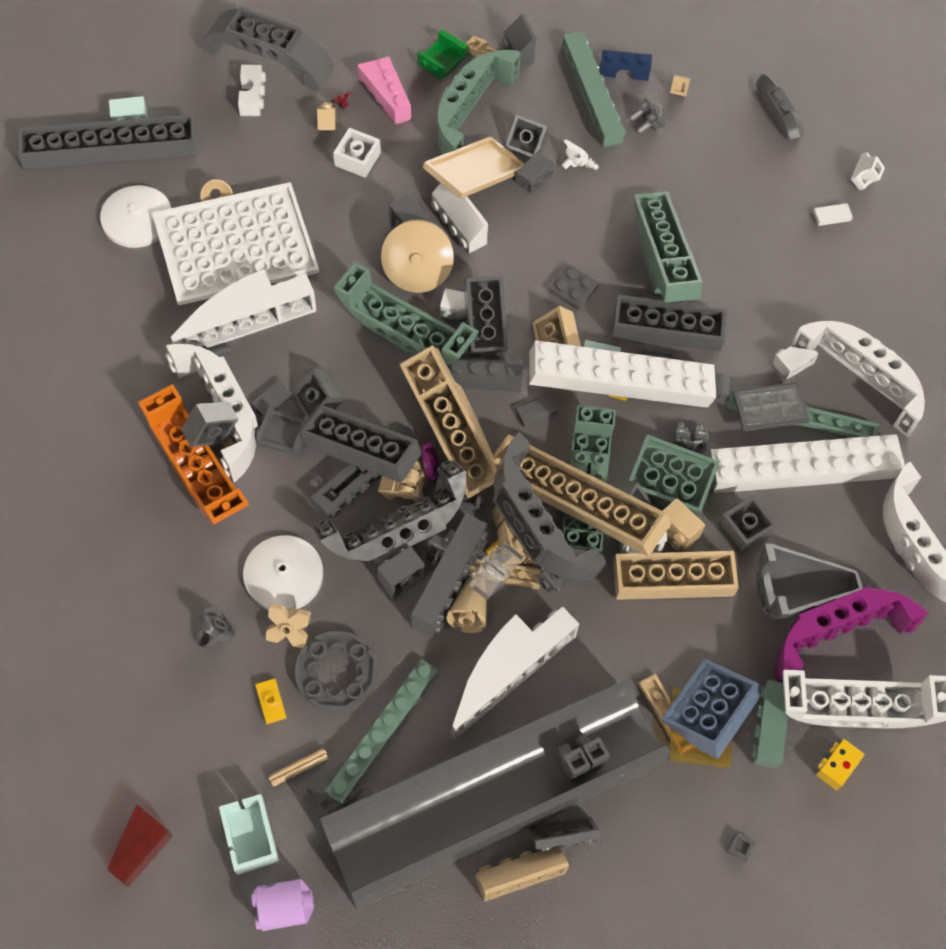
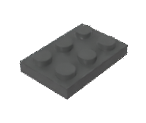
(564, 833)

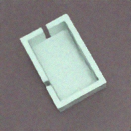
(249, 834)

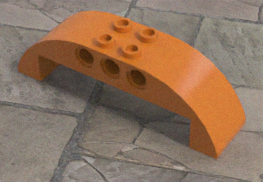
(194, 465)

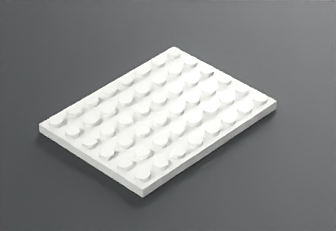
(232, 237)

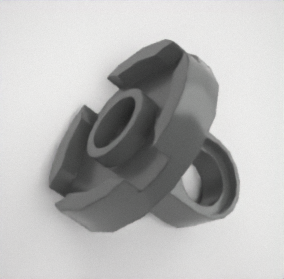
(216, 627)

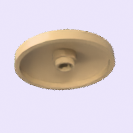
(417, 256)

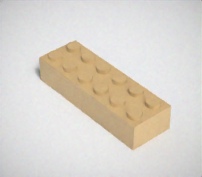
(675, 575)

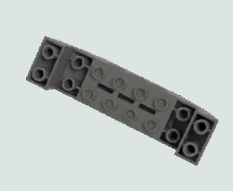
(271, 40)
(533, 524)
(403, 528)

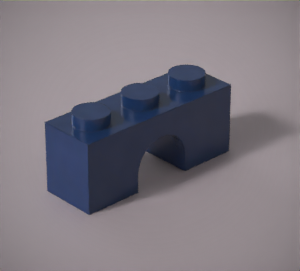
(615, 61)

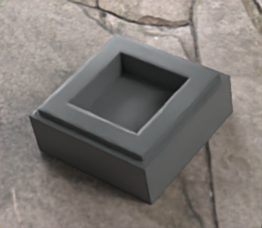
(741, 847)

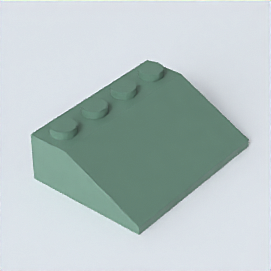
(673, 473)

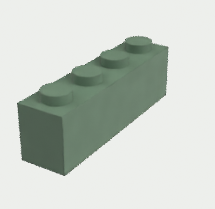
(771, 727)

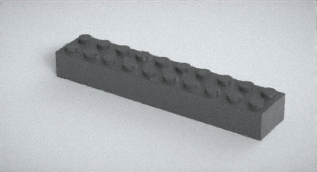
(107, 141)

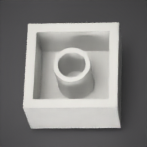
(357, 152)

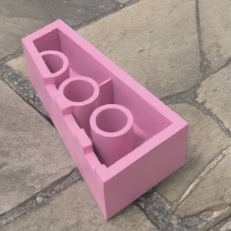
(386, 87)

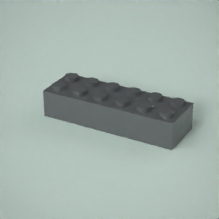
(669, 323)
(361, 443)
(449, 576)

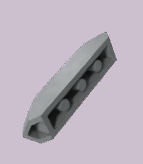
(780, 107)

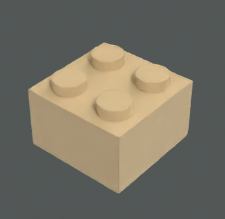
(684, 527)

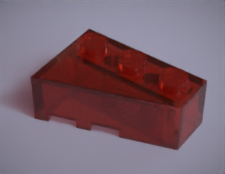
(137, 846)

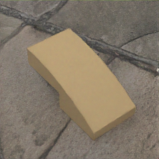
(478, 46)

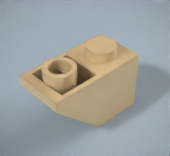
(326, 116)

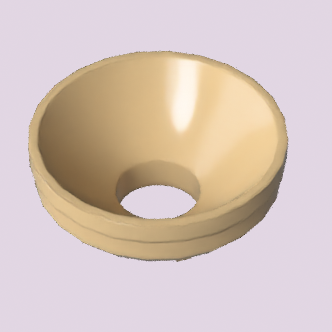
(224, 188)

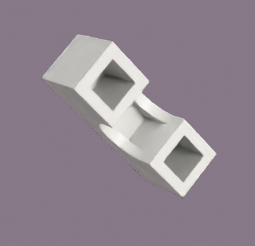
(251, 101)

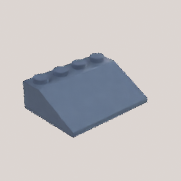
(712, 707)

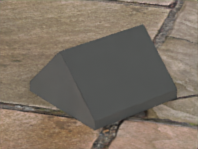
(527, 136)

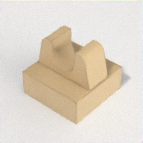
(680, 85)

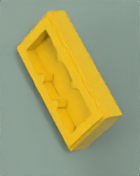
(271, 701)

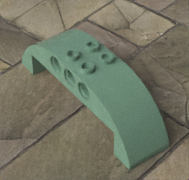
(466, 91)
(398, 320)

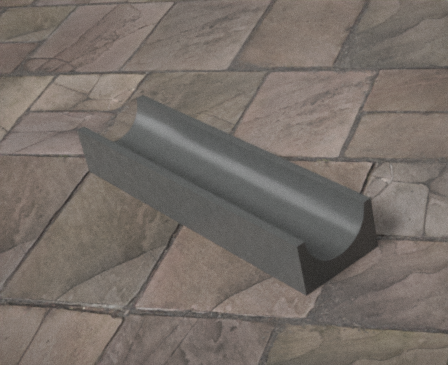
(487, 794)

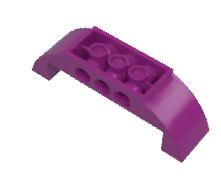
(843, 616)

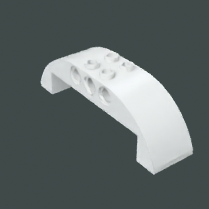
(870, 362)
(913, 536)
(864, 702)

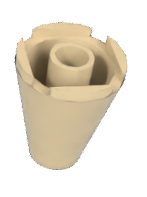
(468, 610)

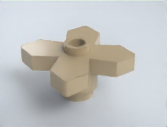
(288, 624)

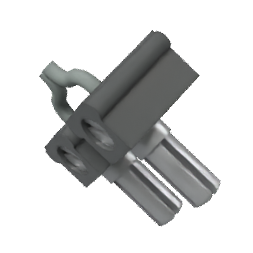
(651, 114)
(700, 438)
(437, 547)

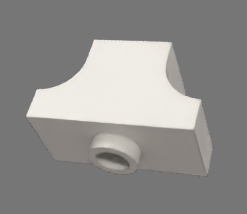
(867, 171)

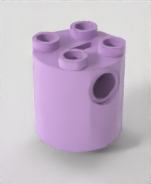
(282, 904)

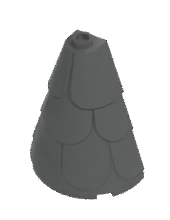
(798, 582)

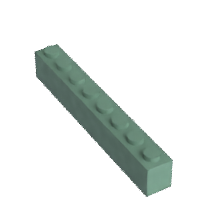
(593, 89)

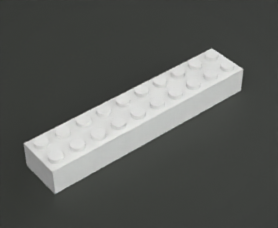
(621, 374)
(807, 463)

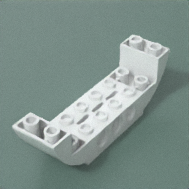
(223, 386)

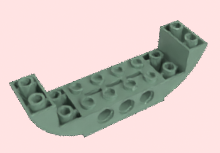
(591, 455)

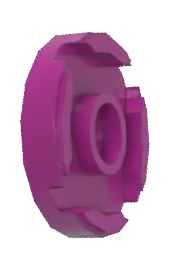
(430, 461)

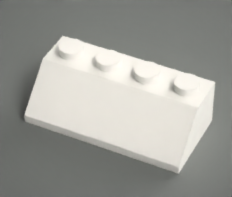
(461, 217)

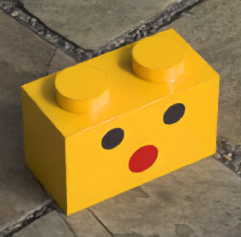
(840, 764)

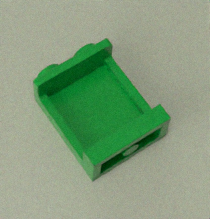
(443, 55)

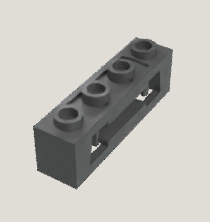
(325, 499)

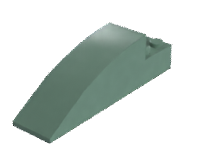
(666, 249)

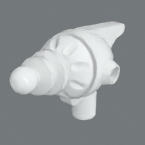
(577, 157)

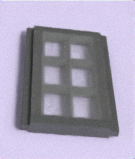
(770, 406)

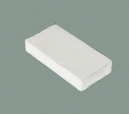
(832, 214)

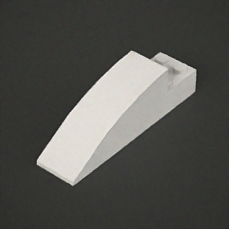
(245, 309)
(509, 662)

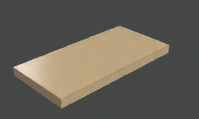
(474, 167)

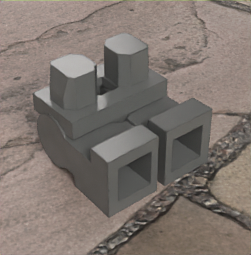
(584, 758)

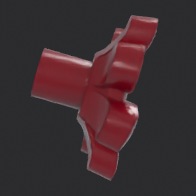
(342, 99)

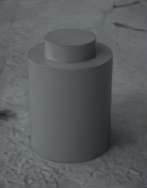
(722, 384)

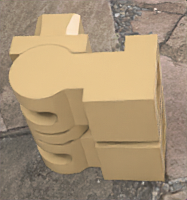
(409, 488)

